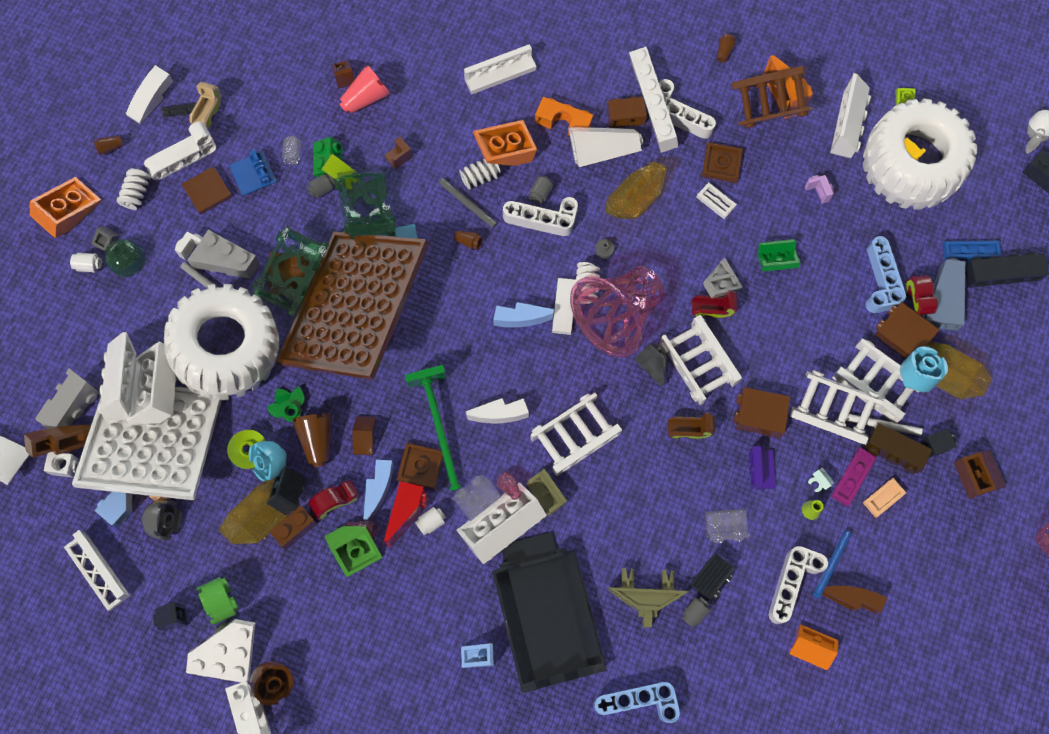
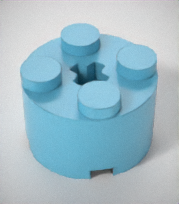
(923, 369)

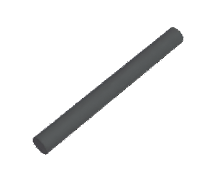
(469, 204)

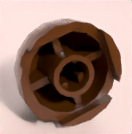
(271, 682)

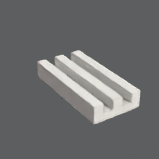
(714, 206)

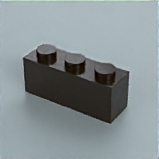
(897, 449)

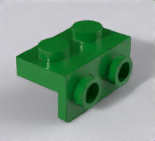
(321, 152)
(778, 255)

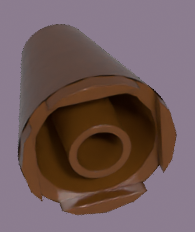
(315, 437)

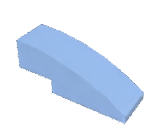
(522, 315)
(377, 488)

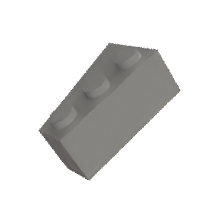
(223, 256)
(68, 402)

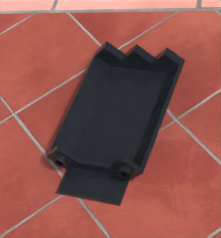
(547, 613)

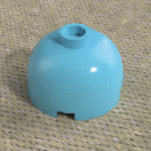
(268, 459)

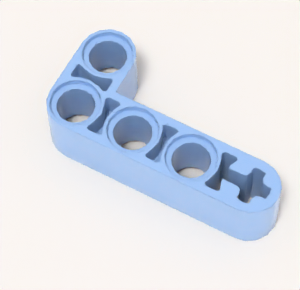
(880, 251)
(634, 702)

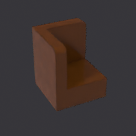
(399, 154)

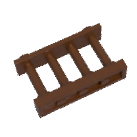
(761, 83)

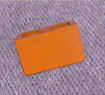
(814, 647)

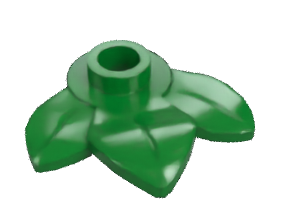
(286, 402)

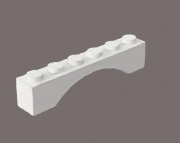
(654, 99)

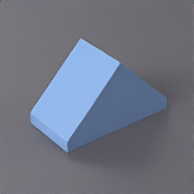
(477, 655)

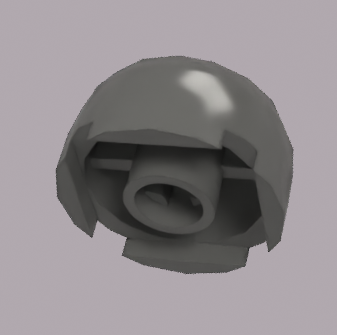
(161, 519)

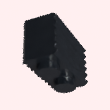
(286, 491)
(711, 577)

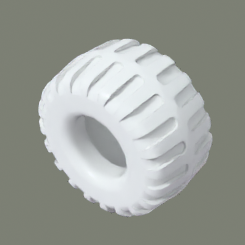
(903, 177)
(221, 373)

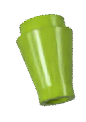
(809, 511)

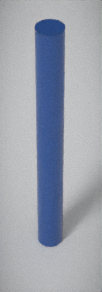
(832, 564)

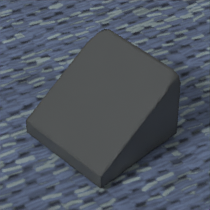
(104, 237)

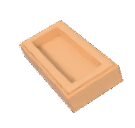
(884, 497)

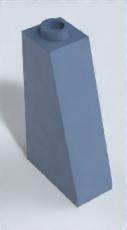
(950, 294)

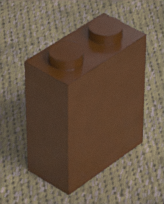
(905, 330)
(761, 412)

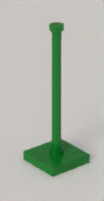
(426, 378)

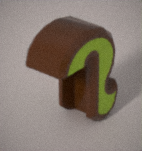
(692, 427)

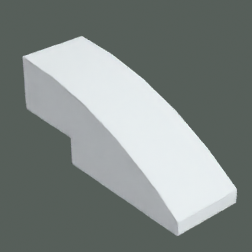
(149, 94)
(499, 412)

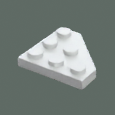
(225, 653)

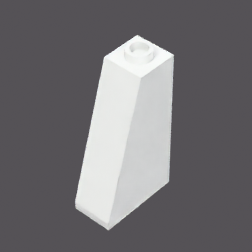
(601, 144)

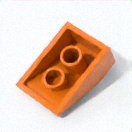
(774, 65)
(506, 144)
(63, 207)

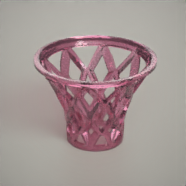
(617, 285)

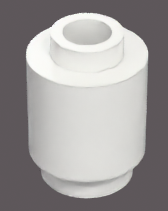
(85, 262)
(430, 520)

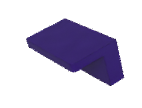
(762, 468)

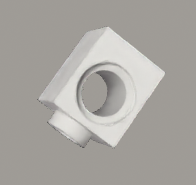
(53, 463)

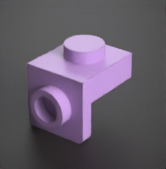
(822, 186)

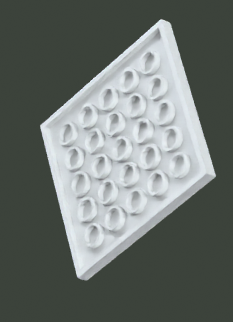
(151, 458)

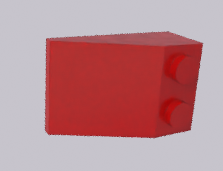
(406, 509)

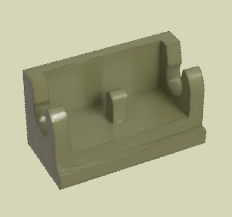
(546, 492)

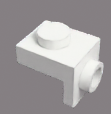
(187, 244)

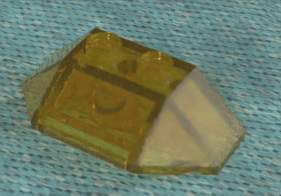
(636, 192)
(965, 376)
(252, 517)

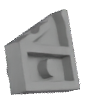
(722, 280)

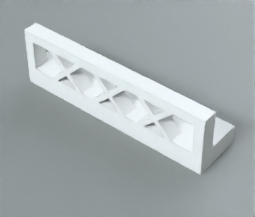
(500, 69)
(100, 567)

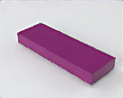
(853, 476)

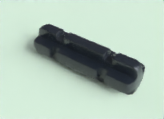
(177, 110)

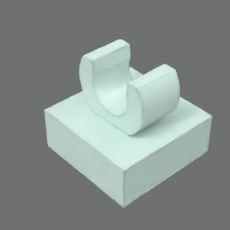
(823, 479)

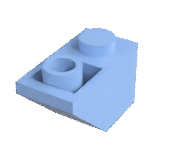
(115, 508)

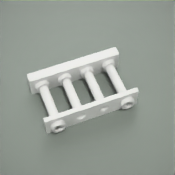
(710, 344)
(845, 376)
(839, 426)
(593, 443)
(247, 710)

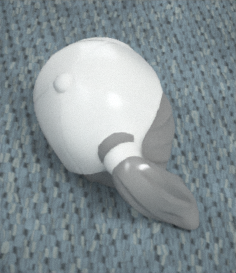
(1037, 130)

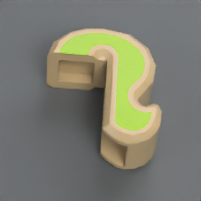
(207, 104)

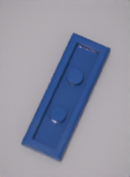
(970, 249)

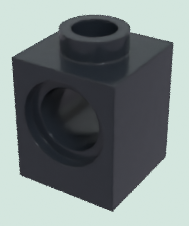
(940, 442)

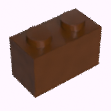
(626, 112)
(293, 528)

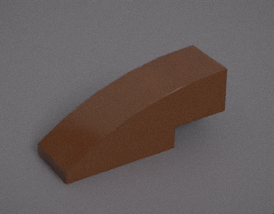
(56, 440)
(855, 597)

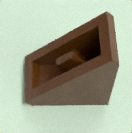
(343, 74)
(363, 435)

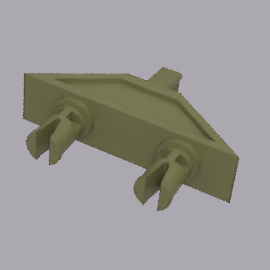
(647, 601)

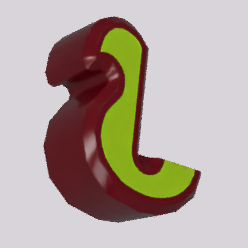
(922, 293)
(715, 307)
(333, 498)

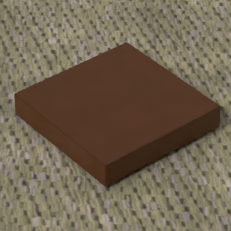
(722, 162)
(206, 190)
(420, 466)

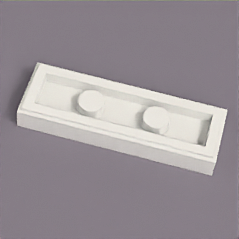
(563, 313)

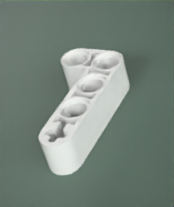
(684, 112)
(182, 153)
(540, 214)
(792, 587)

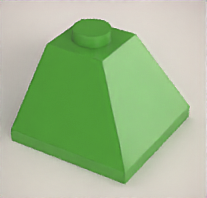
(353, 548)

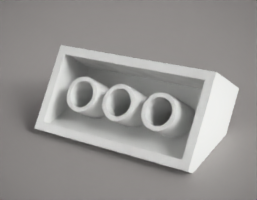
(850, 118)
(117, 379)
(151, 387)
(501, 524)

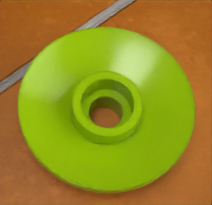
(236, 444)

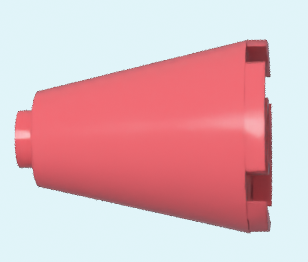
(363, 91)

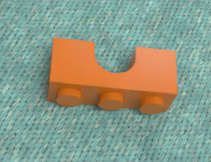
(552, 111)

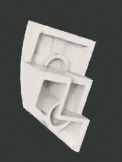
(11, 459)

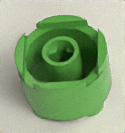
(217, 601)

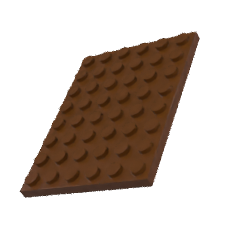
(353, 304)

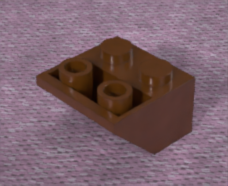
(979, 474)

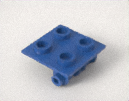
(252, 172)

